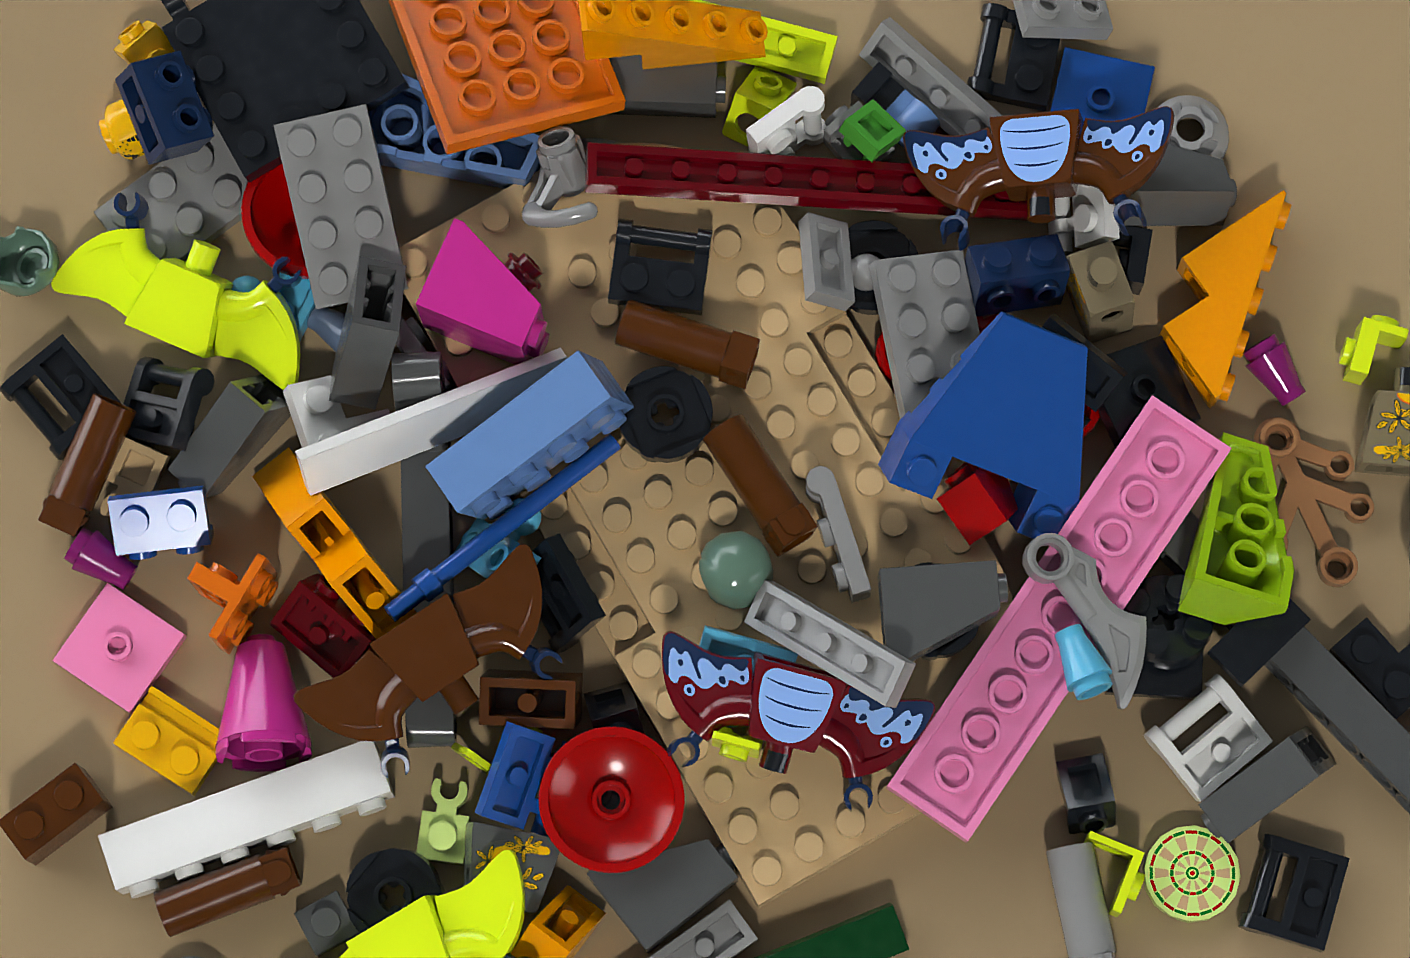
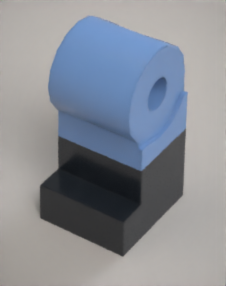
(895, 100)

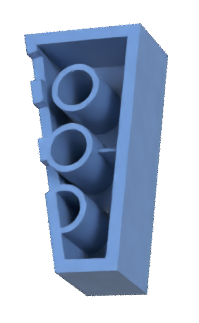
(410, 142)

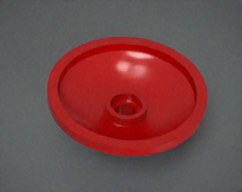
(271, 221)
(648, 794)

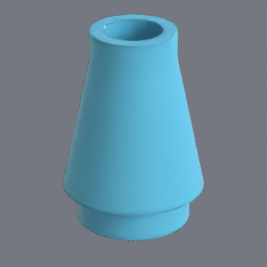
(1082, 664)

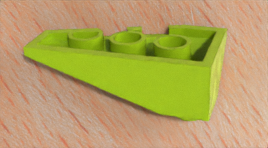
(1239, 549)

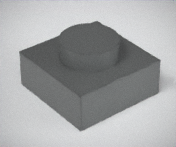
(326, 923)

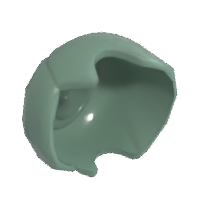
(27, 262)
(734, 568)

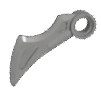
(1115, 632)

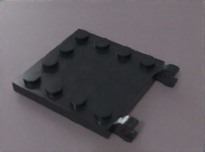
(278, 65)

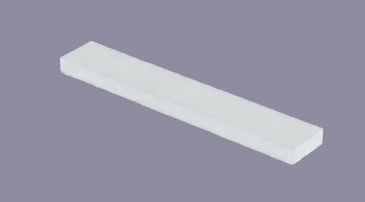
(417, 426)

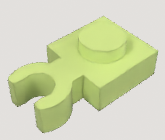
(443, 831)

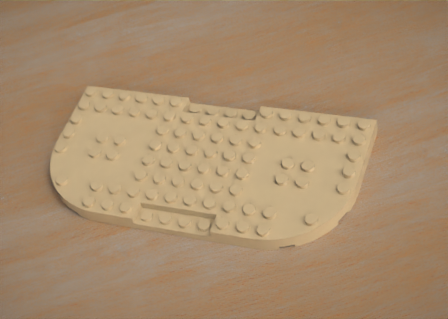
(645, 523)

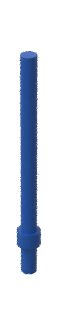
(430, 583)

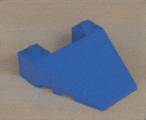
(1006, 409)

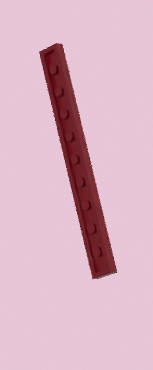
(771, 180)

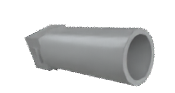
(1081, 901)

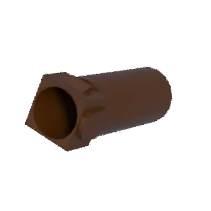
(688, 343)
(87, 464)
(760, 485)
(226, 890)

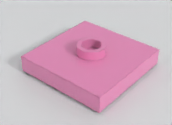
(119, 648)

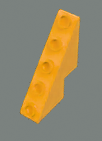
(670, 31)
(1224, 280)
(330, 543)
(560, 927)

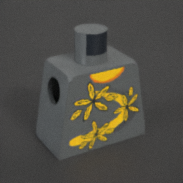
(534, 852)

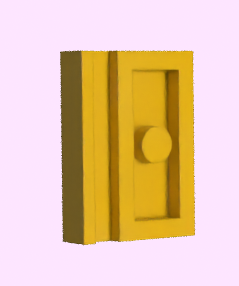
(170, 740)

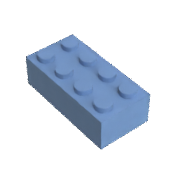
(531, 437)

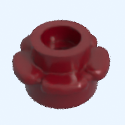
(524, 270)

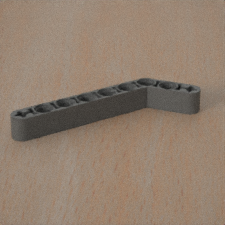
(425, 530)

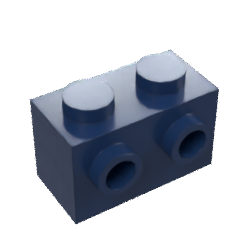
(165, 107)
(1017, 274)

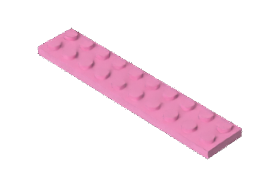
(1019, 670)

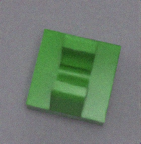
(871, 131)

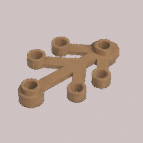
(1305, 492)

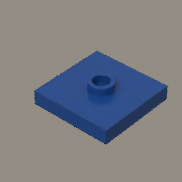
(1101, 86)

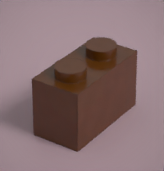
(529, 699)
(55, 814)

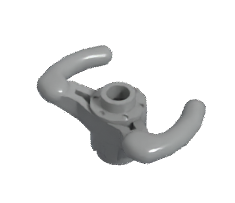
(560, 174)

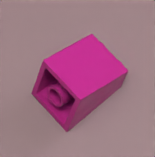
(480, 301)

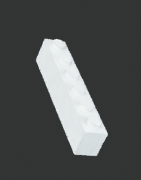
(245, 818)

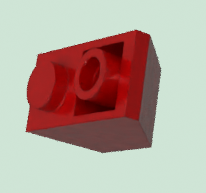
(977, 501)

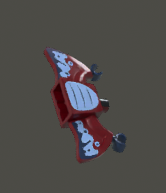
(788, 709)

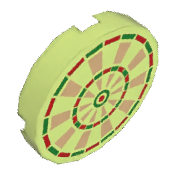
(1191, 874)

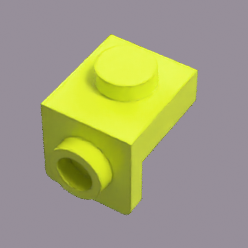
(1359, 351)

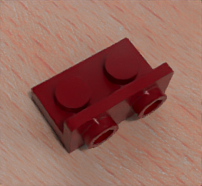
(322, 626)

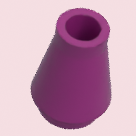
(1274, 369)
(96, 557)

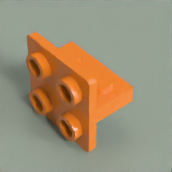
(237, 597)

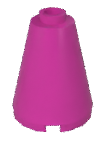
(259, 717)

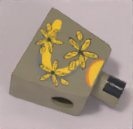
(1098, 288)
(1387, 430)

